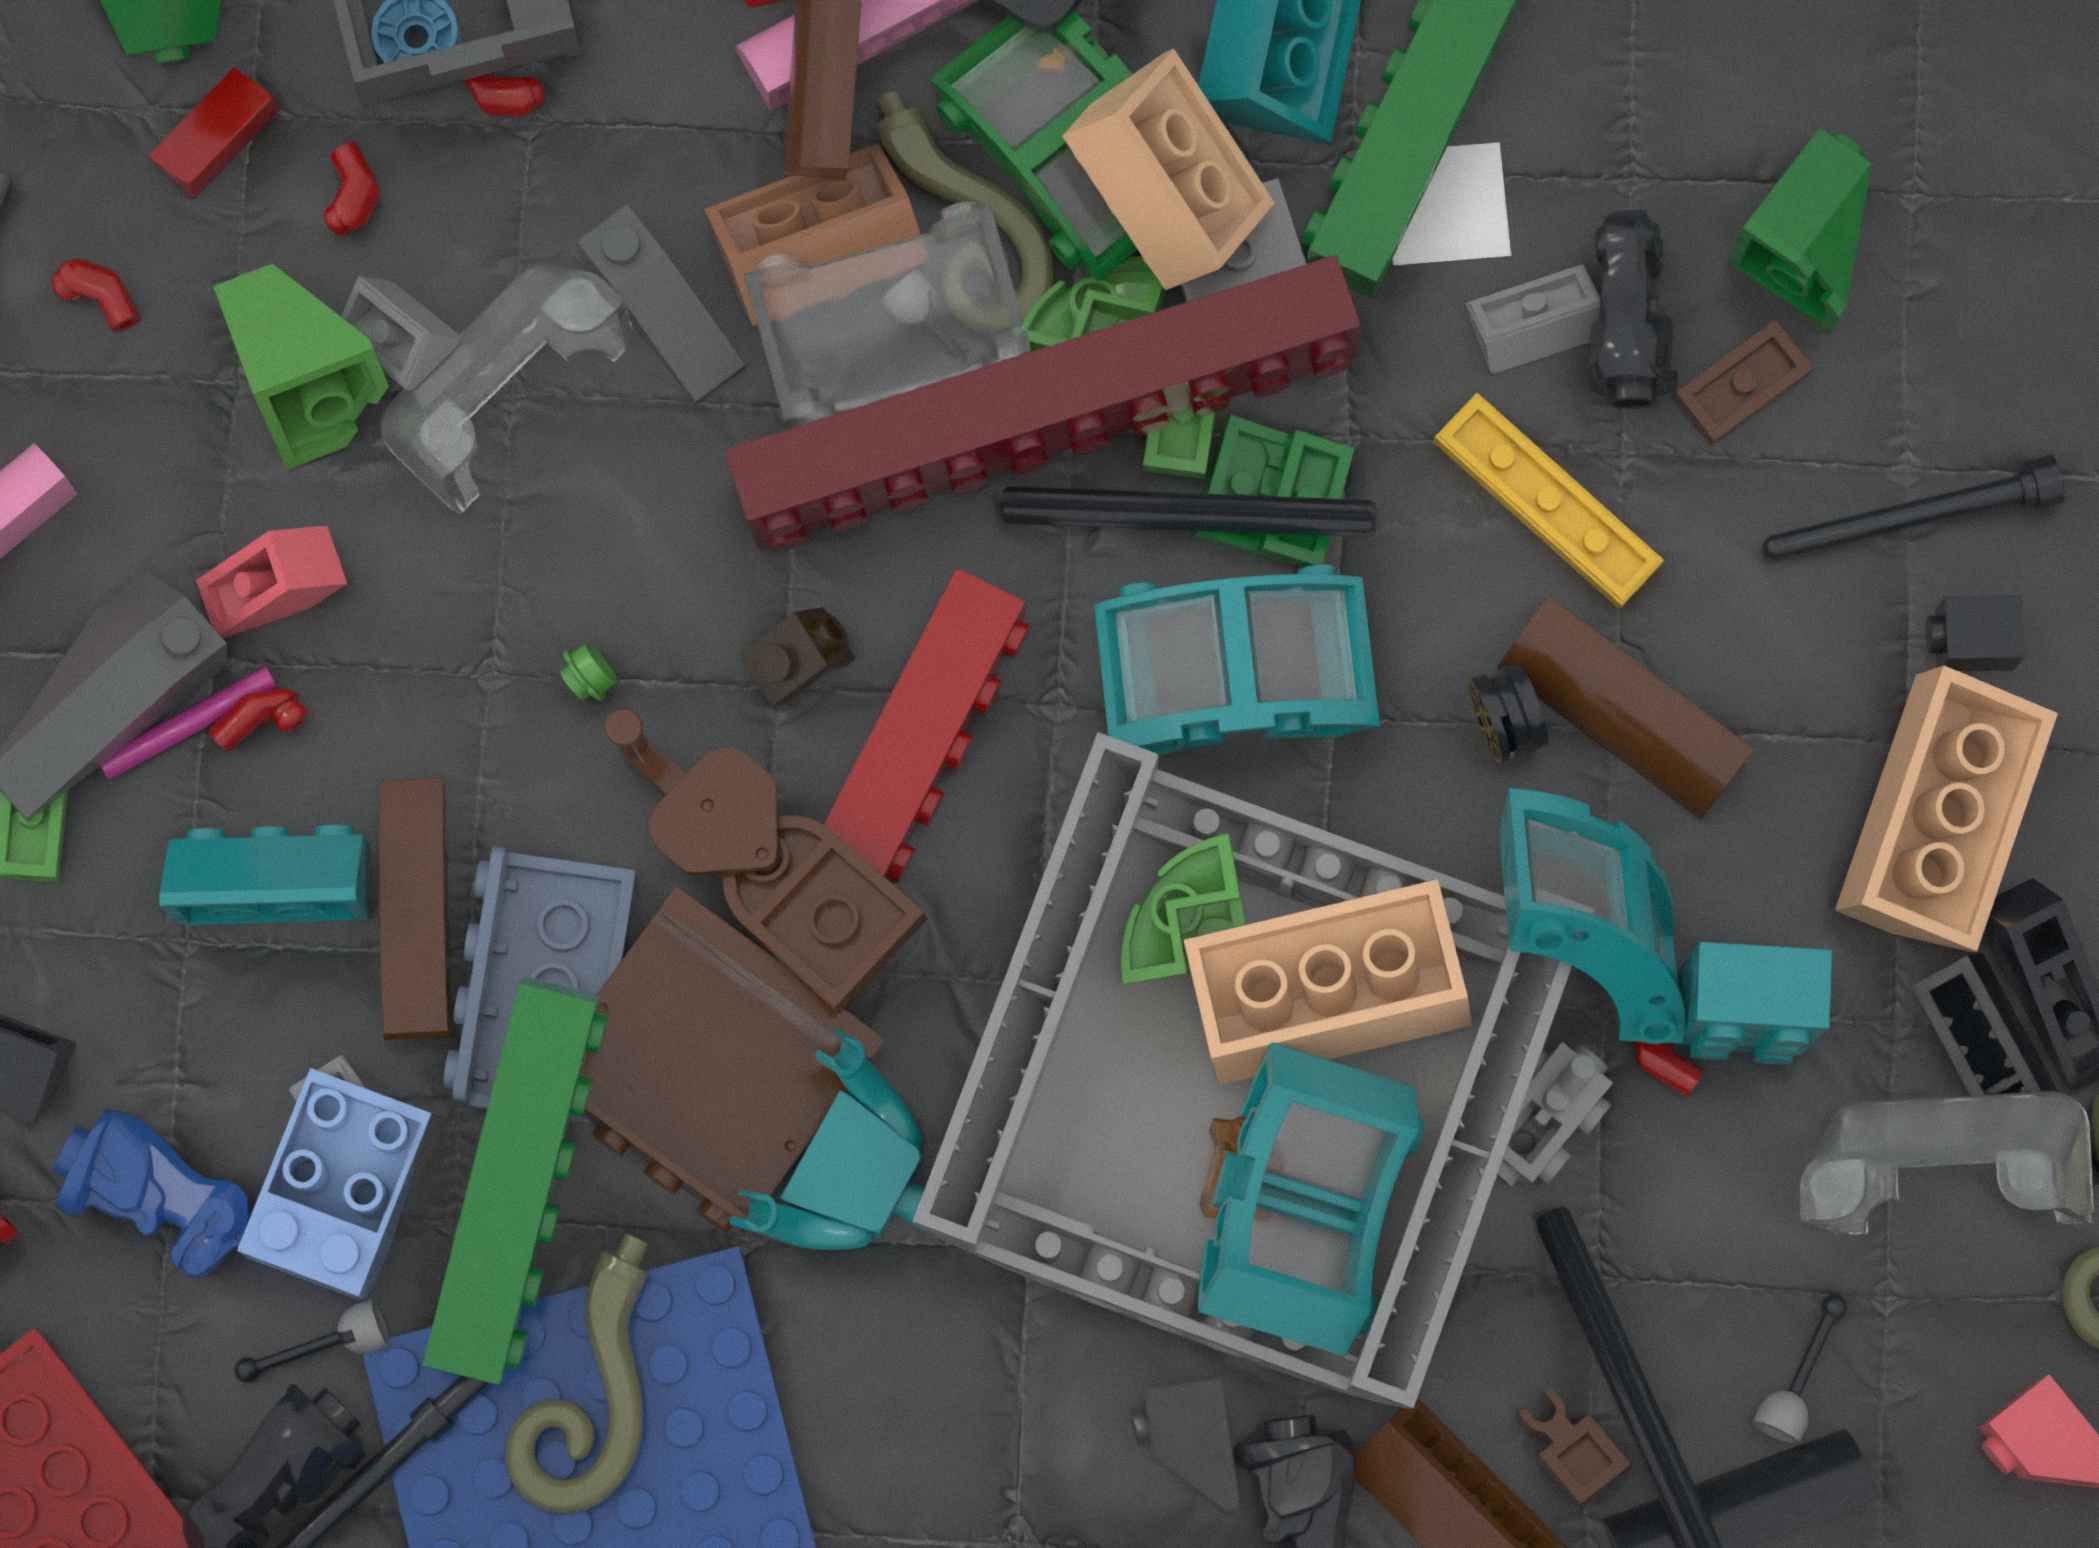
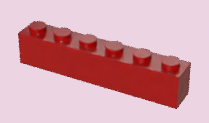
(927, 722)

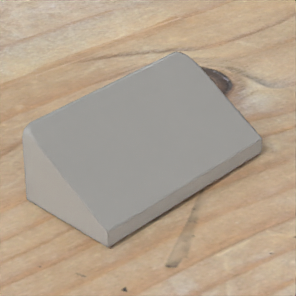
(1535, 319)
(401, 330)

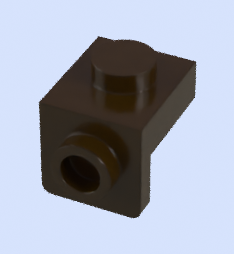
(797, 653)

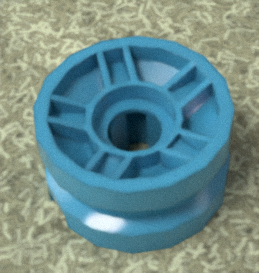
(400, 17)

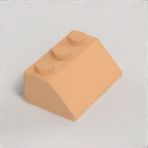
(1169, 171)

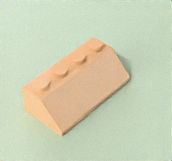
(1946, 810)
(1329, 980)

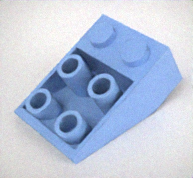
(337, 1186)

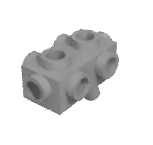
(1560, 1098)

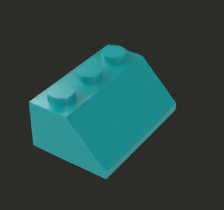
(1279, 64)
(267, 877)

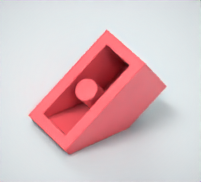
(271, 579)
(2043, 1438)

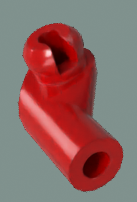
(506, 94)
(99, 283)
(258, 708)
(1667, 1066)

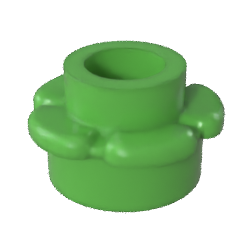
(588, 672)

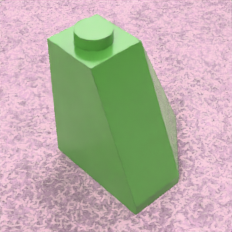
(301, 363)

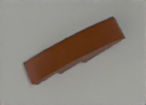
(414, 909)

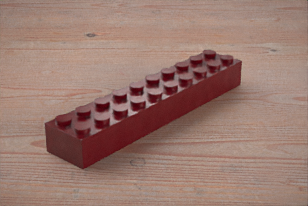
(1046, 404)

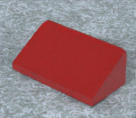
(214, 132)

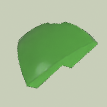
(1093, 305)
(1191, 899)

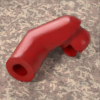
(357, 193)

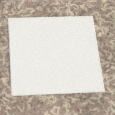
(1461, 210)

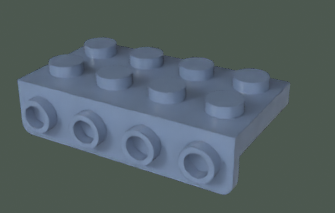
(540, 923)

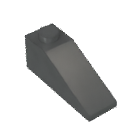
(661, 304)

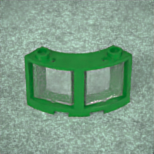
(1016, 100)

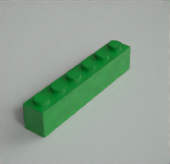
(1405, 136)
(513, 1181)

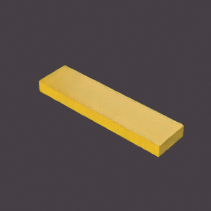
(1548, 501)

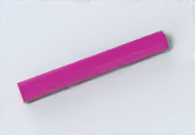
(185, 723)

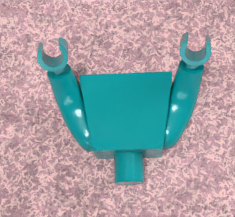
(854, 1170)

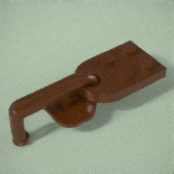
(813, 909)

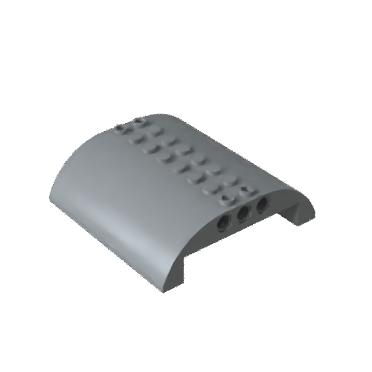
(1098, 1096)

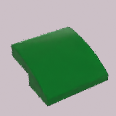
(1275, 463)

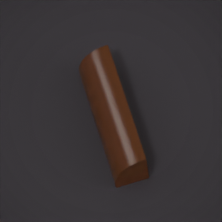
(822, 88)
(1627, 708)
(1444, 1488)

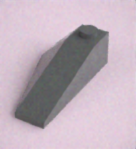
(117, 679)

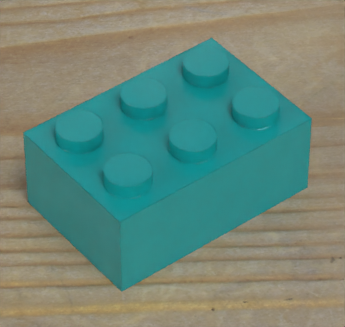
(1754, 1000)

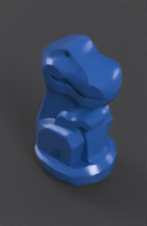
(141, 1179)

